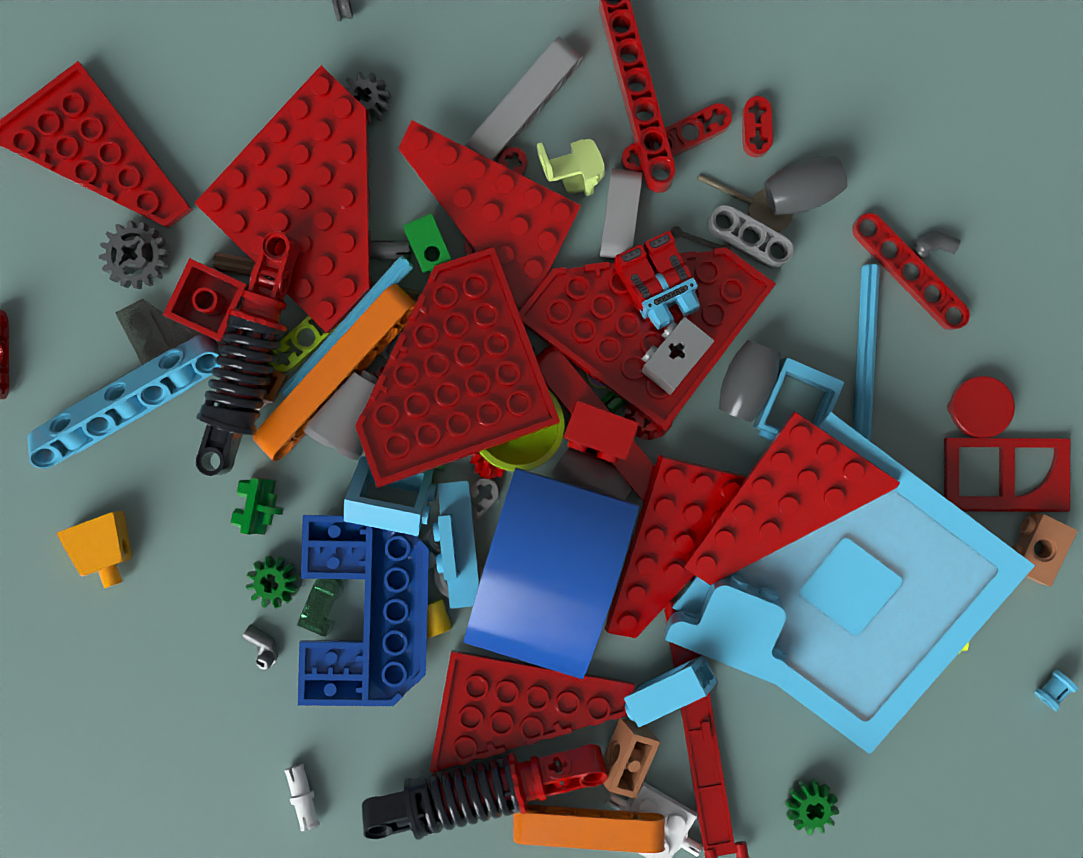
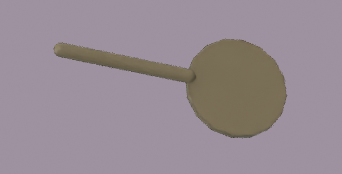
(758, 206)

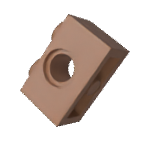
(1055, 542)
(629, 757)

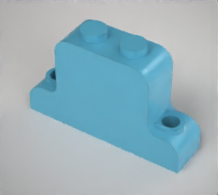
(735, 628)

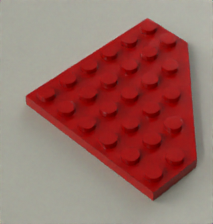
(312, 184)
(601, 329)
(455, 376)

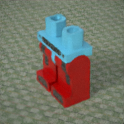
(658, 279)

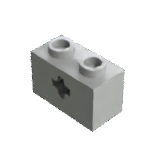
(685, 338)

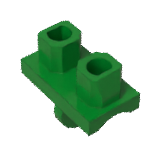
(258, 507)

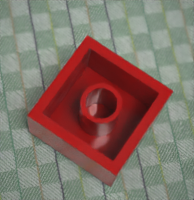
(204, 299)
(600, 431)

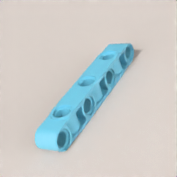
(122, 401)

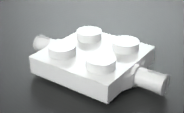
(677, 818)

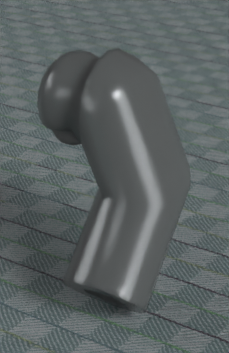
(934, 240)
(265, 647)

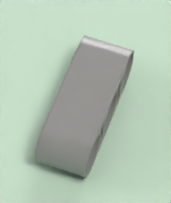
(620, 212)
(765, 236)

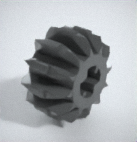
(370, 89)

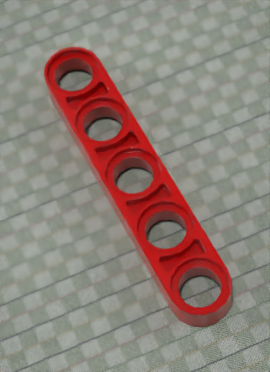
(925, 277)

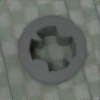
(342, 8)

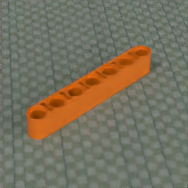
(350, 354)

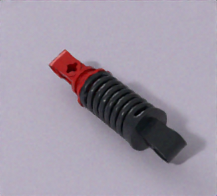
(248, 357)
(477, 796)

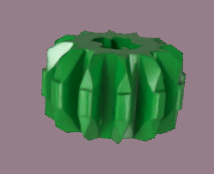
(263, 586)
(808, 817)

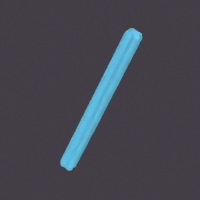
(393, 275)
(866, 349)

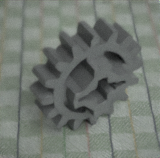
(125, 261)

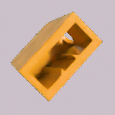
(99, 546)

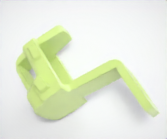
(577, 170)

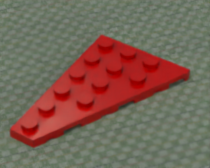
(85, 139)
(493, 206)
(790, 492)
(674, 518)
(511, 704)

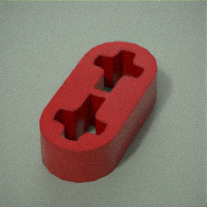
(764, 126)

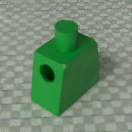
(425, 234)

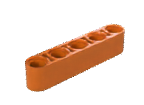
(590, 829)

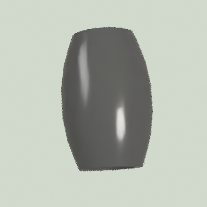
(805, 185)
(749, 381)
(591, 473)

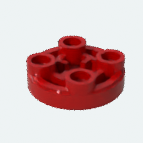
(981, 407)

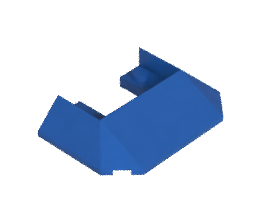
(394, 614)

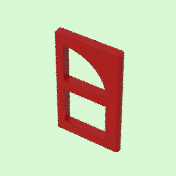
(1048, 496)

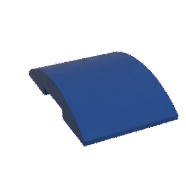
(551, 573)

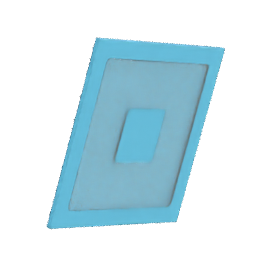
(879, 598)

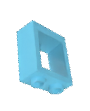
(807, 375)
(385, 514)
(670, 691)

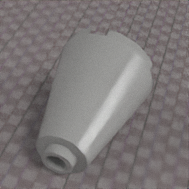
(337, 417)

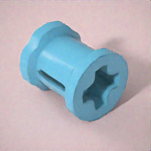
(1056, 690)

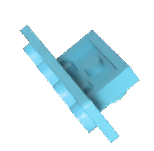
(457, 543)

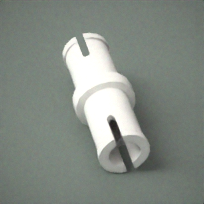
(302, 797)

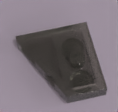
(150, 330)

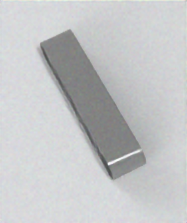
(525, 100)

